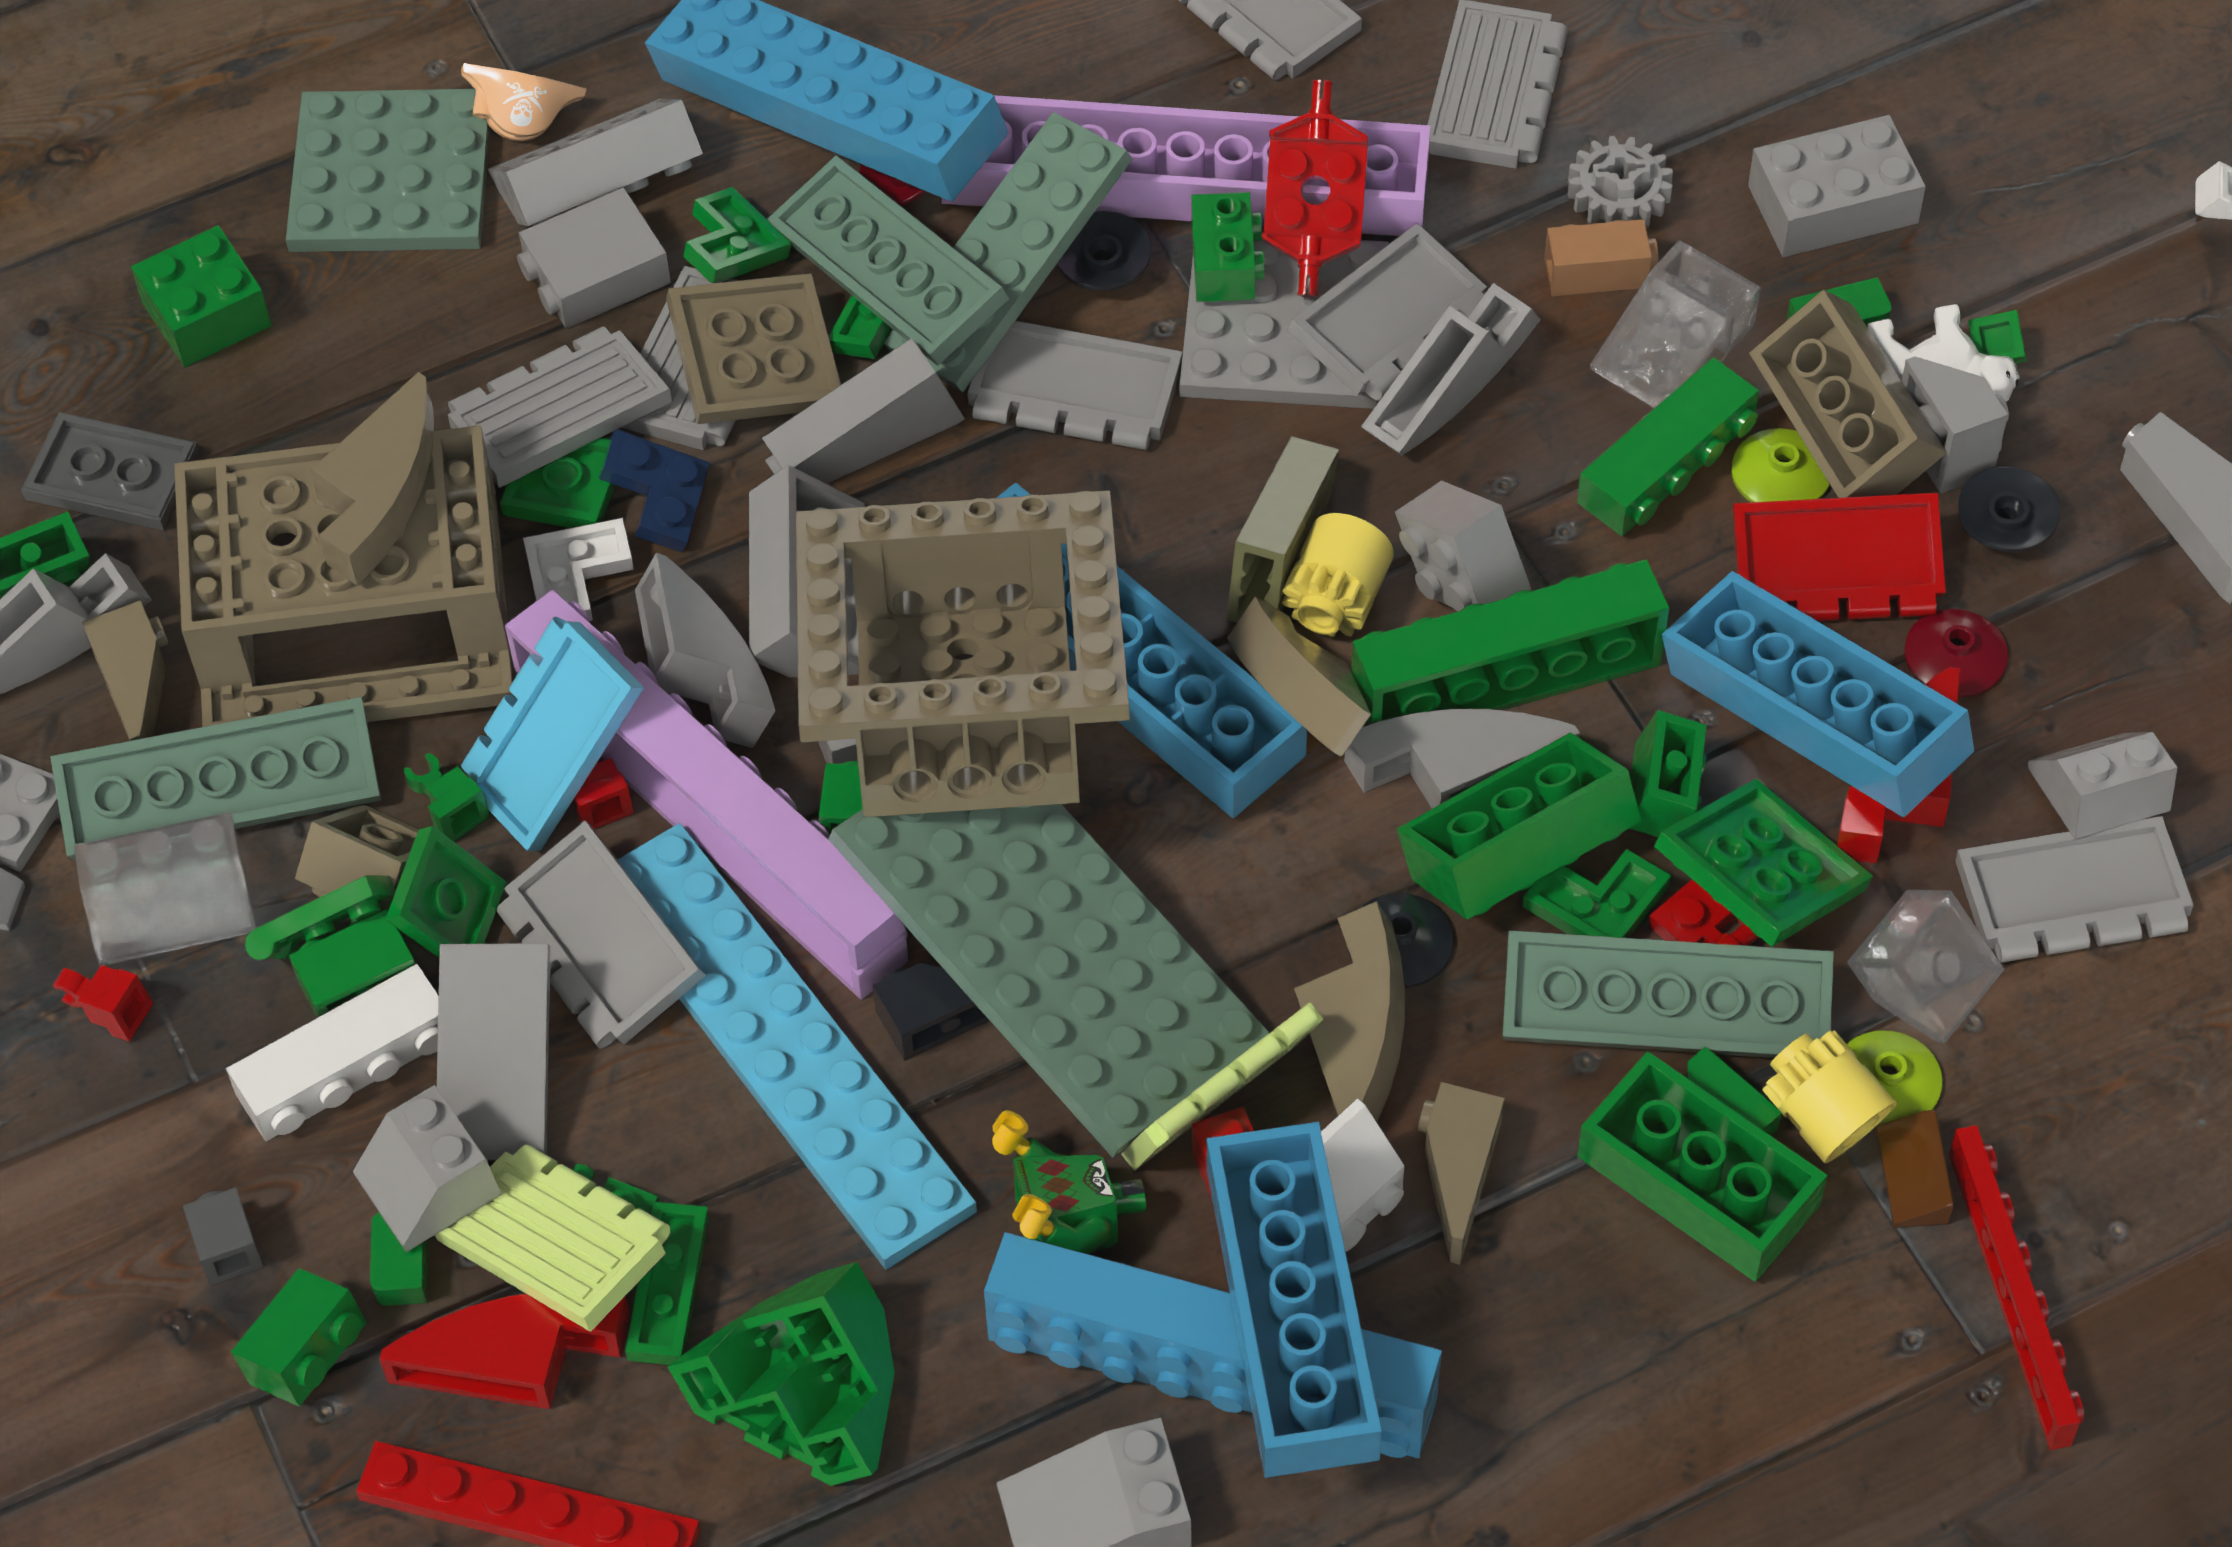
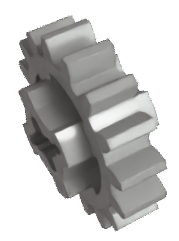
(1620, 182)

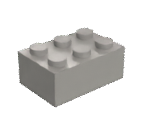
(1836, 186)

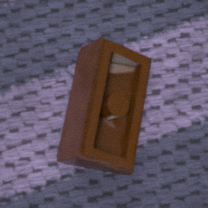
(1915, 1170)

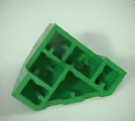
(801, 1374)

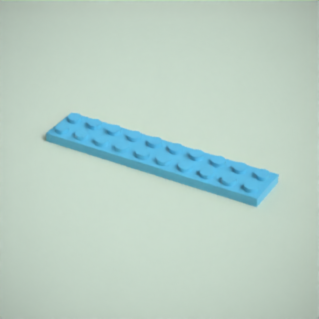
(799, 1059)

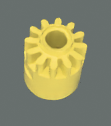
(1338, 574)
(1827, 1094)

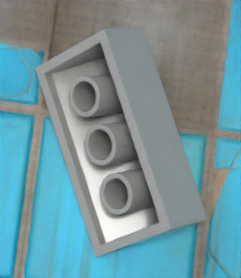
(598, 161)
(774, 567)

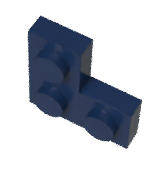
(666, 478)

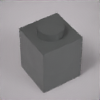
(222, 1235)

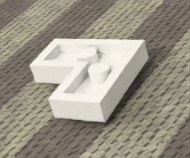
(571, 555)

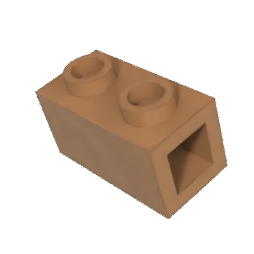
(1599, 257)

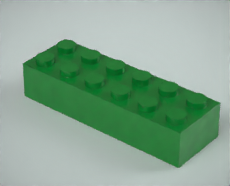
(1516, 646)

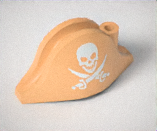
(518, 103)

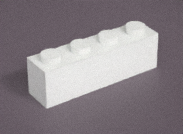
(338, 1053)

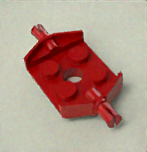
(1305, 150)

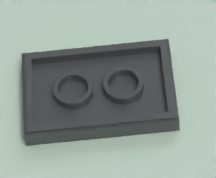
(108, 471)

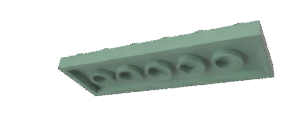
(1030, 228)
(888, 260)
(249, 767)
(1664, 994)

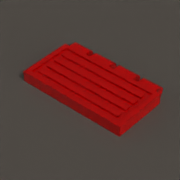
(1844, 552)

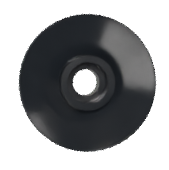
(1109, 238)
(2009, 494)
(1430, 940)

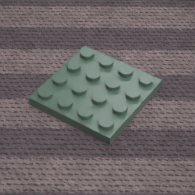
(388, 171)

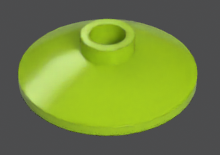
(1765, 479)
(1919, 1076)

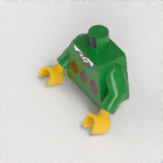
(1064, 1196)

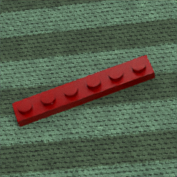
(2022, 1306)
(513, 1504)

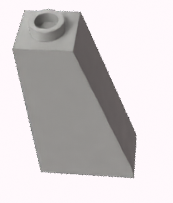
(866, 418)
(2187, 491)

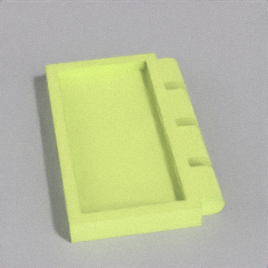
(1222, 1086)
(559, 1237)

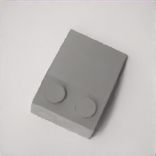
(1101, 1494)

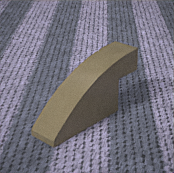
(376, 480)
(1300, 675)
(1361, 1013)

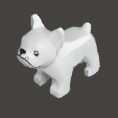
(1949, 348)

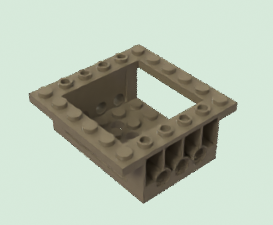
(946, 585)
(246, 586)

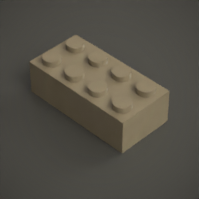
(1847, 400)

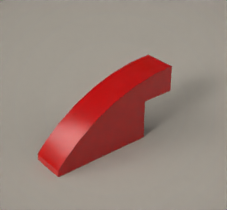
(1864, 817)
(499, 1350)

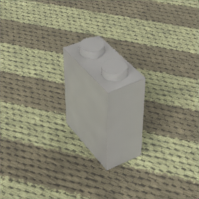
(593, 258)

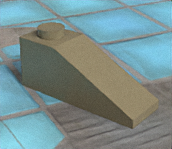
(131, 664)
(1458, 1153)

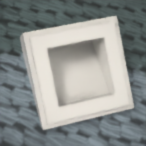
(2214, 192)

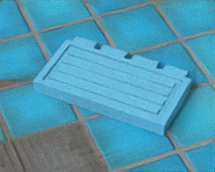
(551, 731)

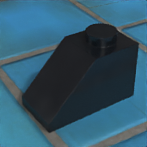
(923, 1008)

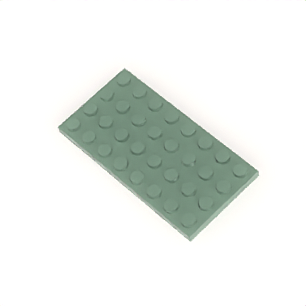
(1058, 956)

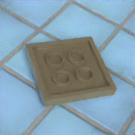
(752, 347)

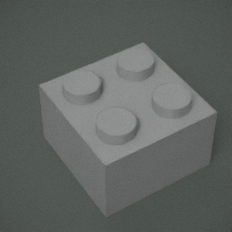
(1460, 547)

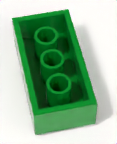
(1519, 825)
(1701, 1166)

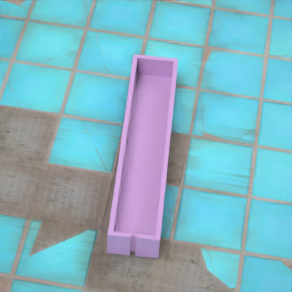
(738, 819)

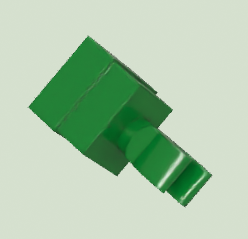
(454, 798)

